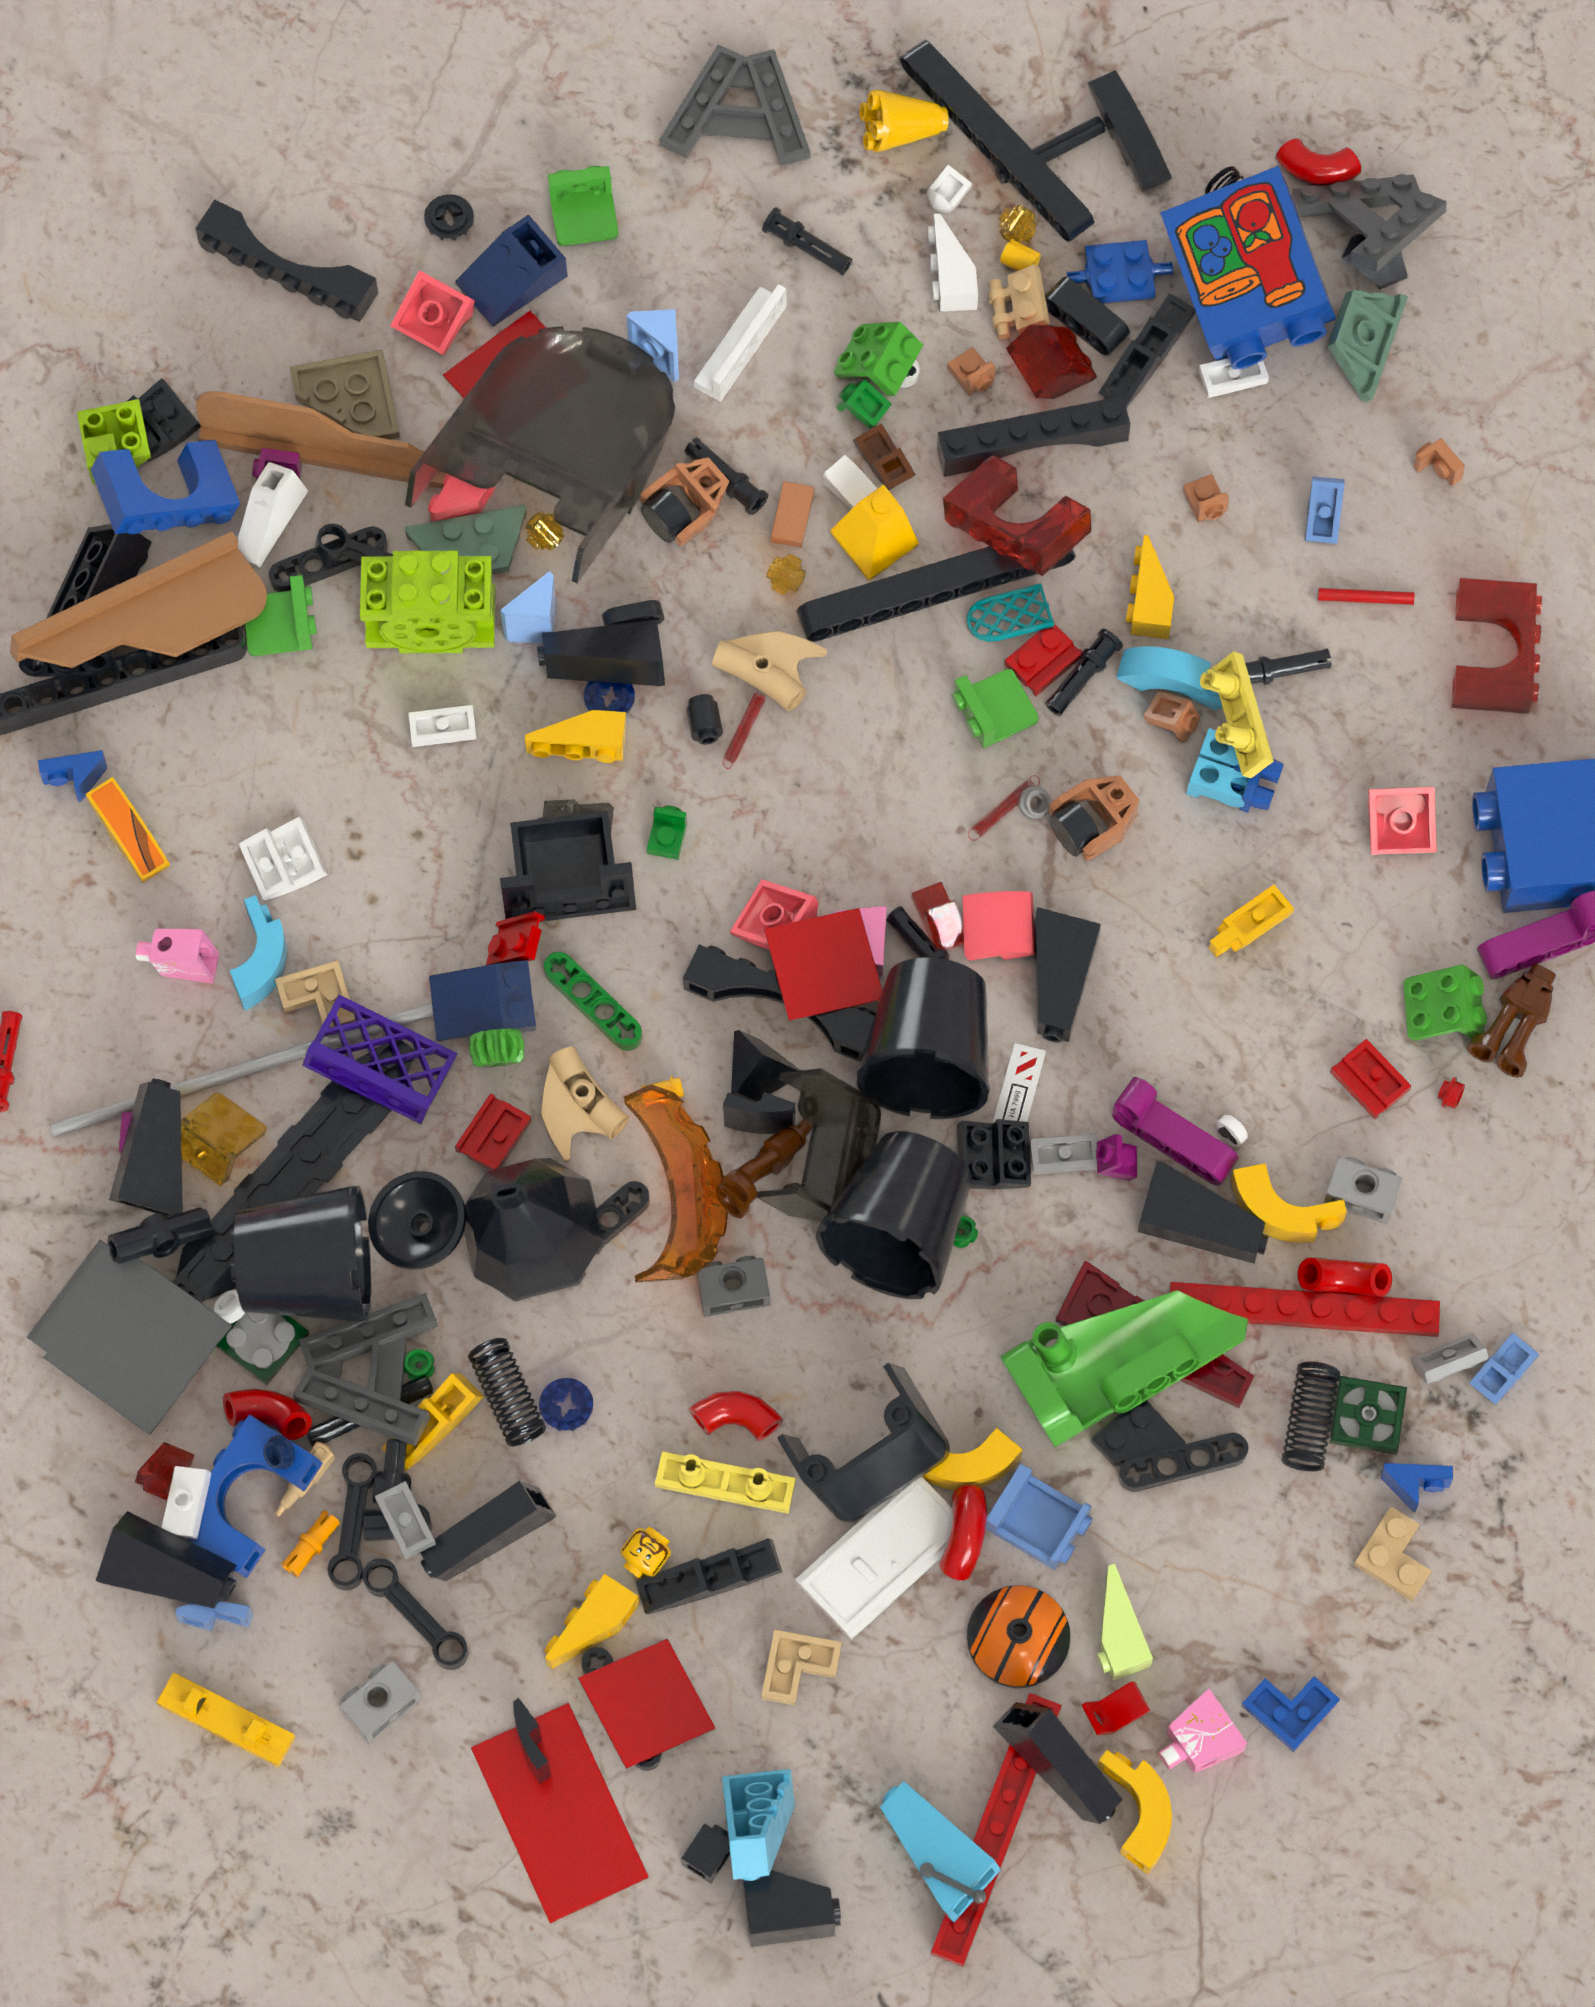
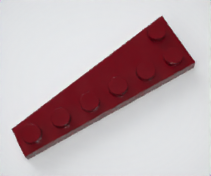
(1098, 1294)

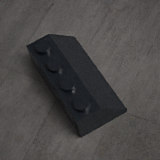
(100, 564)

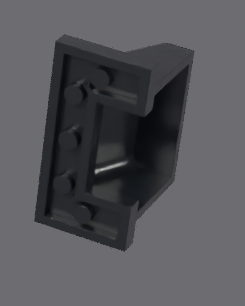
(566, 869)

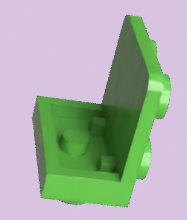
(583, 205)
(881, 353)
(283, 622)
(994, 706)
(1444, 1003)

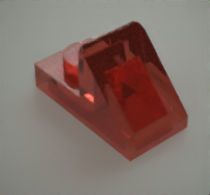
(939, 916)
(158, 1470)

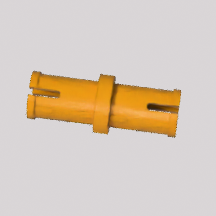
(310, 1544)

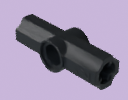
(159, 1235)

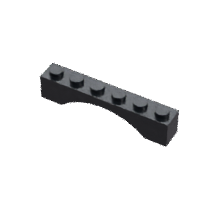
(340, 287)
(1084, 424)
(723, 977)

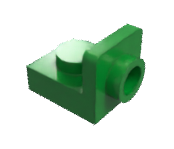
(863, 402)
(667, 832)

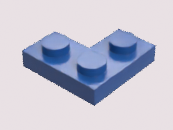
(1290, 1719)

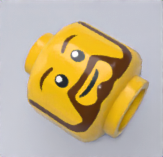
(645, 1552)

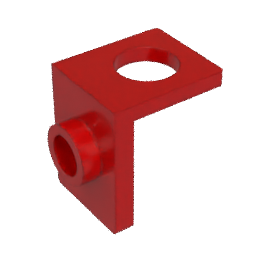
(1116, 1709)

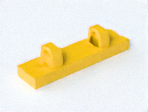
(226, 1720)

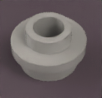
(1043, 802)

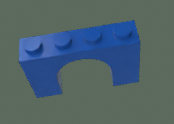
(138, 509)
(242, 1456)

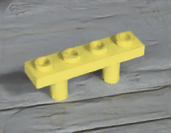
(1244, 724)
(725, 1482)

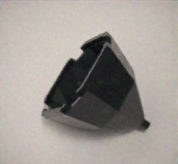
(532, 1228)

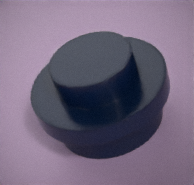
(279, 1452)

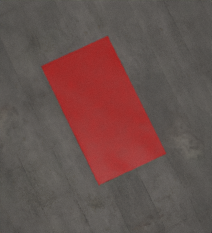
(566, 1825)

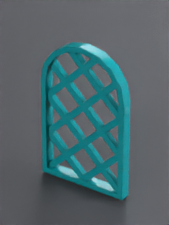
(1025, 629)

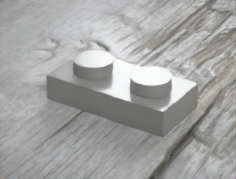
(1063, 1154)
(1450, 1358)
(405, 1520)

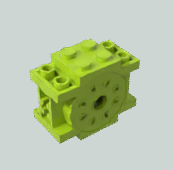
(428, 601)

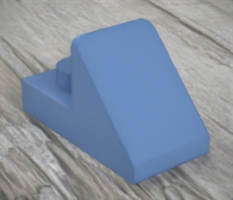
(1324, 509)

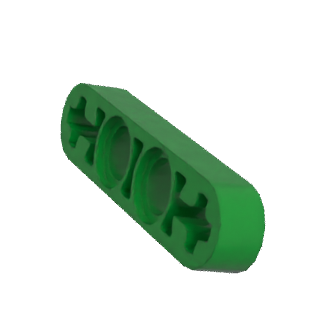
(596, 998)

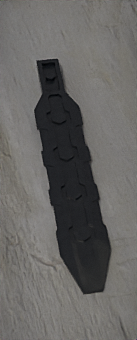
(295, 1168)

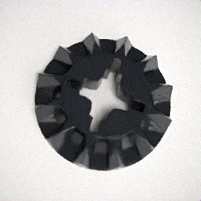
(459, 209)

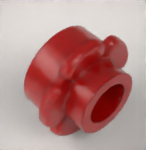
(1451, 1093)

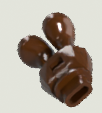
(1527, 1000)
(738, 1186)

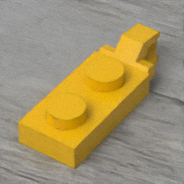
(1251, 921)

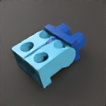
(1220, 777)

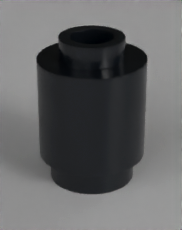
(704, 719)

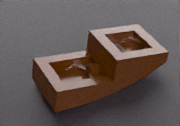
(883, 457)

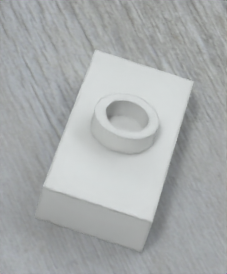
(1221, 379)
(442, 725)
(186, 1501)

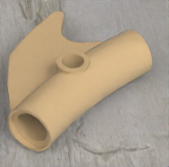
(768, 663)
(569, 1113)

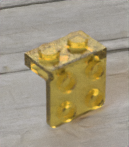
(217, 1135)

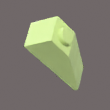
(1122, 1640)

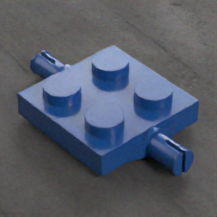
(1120, 271)

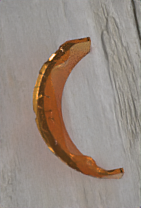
(692, 1179)

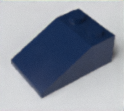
(482, 1000)

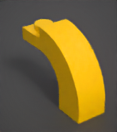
(1281, 1219)
(978, 1467)
(1155, 1813)

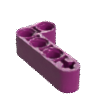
(1541, 939)
(1171, 1133)

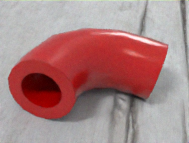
(1315, 167)
(1345, 1276)
(269, 1408)
(737, 1409)
(966, 1532)

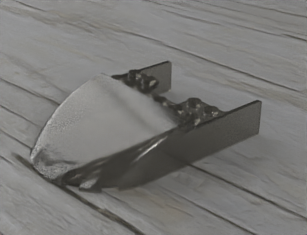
(566, 417)

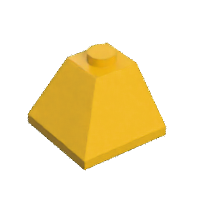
(875, 533)

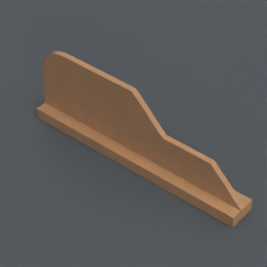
(256, 423)
(156, 611)

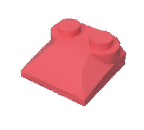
(433, 313)
(1402, 820)
(771, 907)

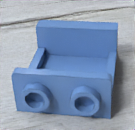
(1038, 1519)

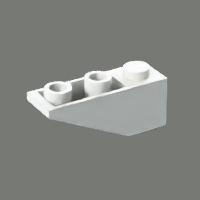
(956, 273)
(268, 511)

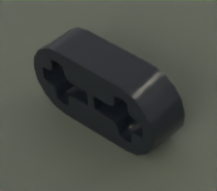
(634, 612)

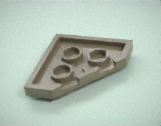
(350, 392)

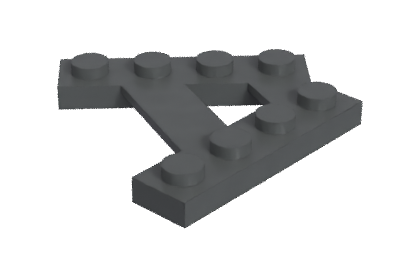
(704, 115)
(1354, 204)
(380, 1404)

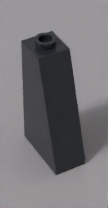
(605, 654)
(1062, 964)
(151, 1154)
(1199, 1218)
(487, 1531)
(164, 1565)
(1059, 1760)

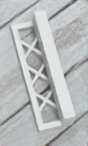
(741, 342)

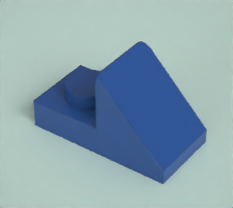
(82, 768)
(1407, 1478)

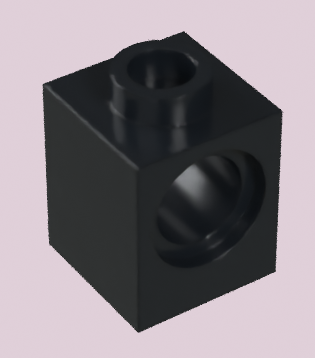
(707, 1852)

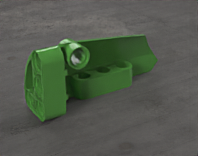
(1117, 1359)

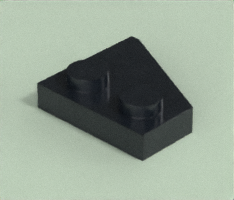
(1135, 1434)

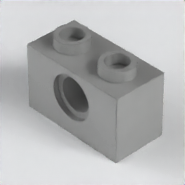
(1372, 1205)
(372, 1720)

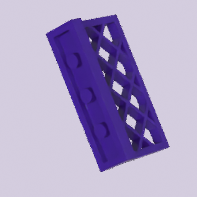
(362, 1077)

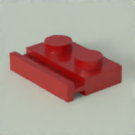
(1043, 658)
(516, 939)
(1370, 1079)
(493, 1133)

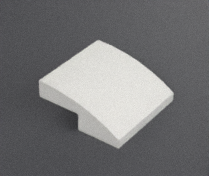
(283, 859)

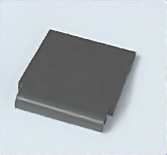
(128, 1335)

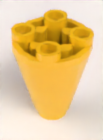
(899, 120)

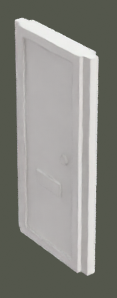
(879, 1557)

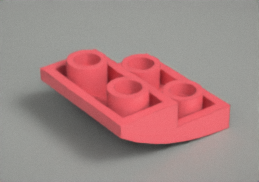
(998, 925)

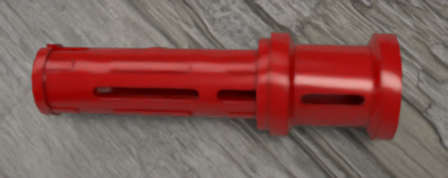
(9, 1025)

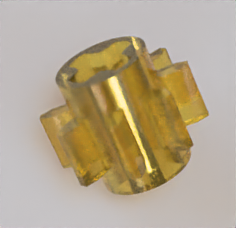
(1017, 224)
(544, 531)
(786, 574)

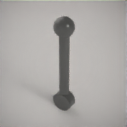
(927, 1871)

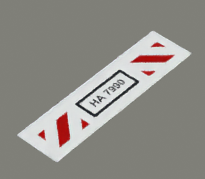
(1020, 1083)

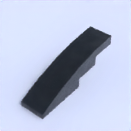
(1129, 130)
(1148, 350)
(709, 1576)

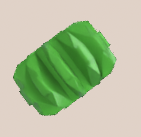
(497, 1047)

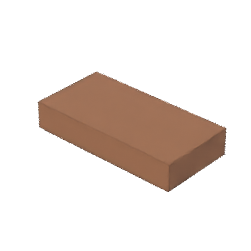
(792, 514)

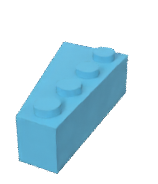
(757, 1819)

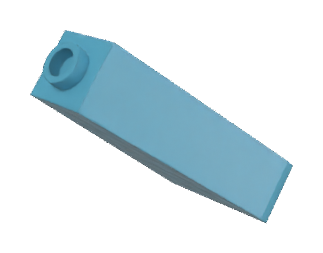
(936, 1840)

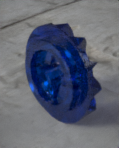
(594, 701)
(557, 1392)

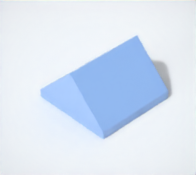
(657, 335)
(531, 612)

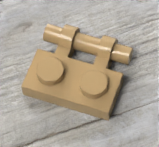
(1027, 300)

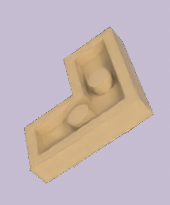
(313, 986)
(1385, 1558)
(791, 1656)

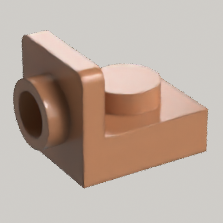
(972, 371)
(1444, 461)
(1206, 498)
(1173, 714)

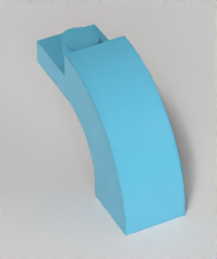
(1167, 669)
(257, 975)

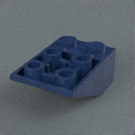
(513, 271)

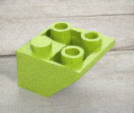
(114, 428)

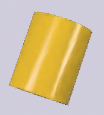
(1019, 256)

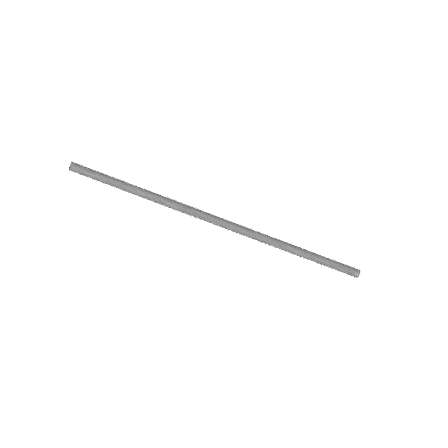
(236, 1071)

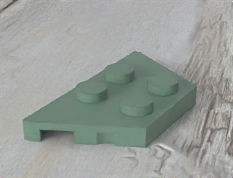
(1365, 336)
(478, 534)

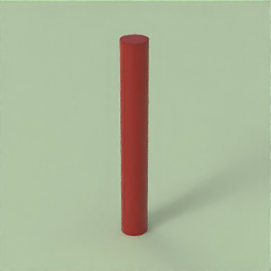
(1366, 596)

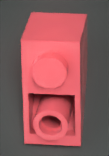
(458, 499)

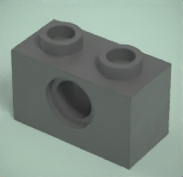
(718, 1299)

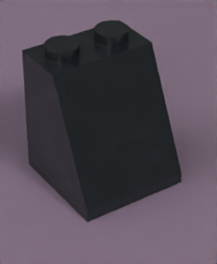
(789, 1910)

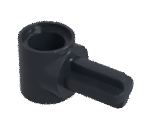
(393, 1468)

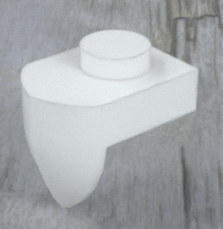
(948, 190)

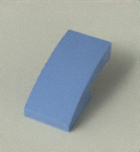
(1504, 1369)
(205, 1617)

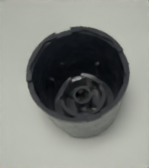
(928, 1041)
(899, 1216)
(304, 1257)

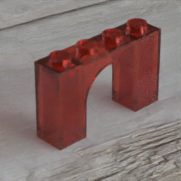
(1032, 544)
(1514, 609)

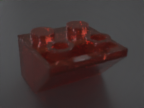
(1051, 360)

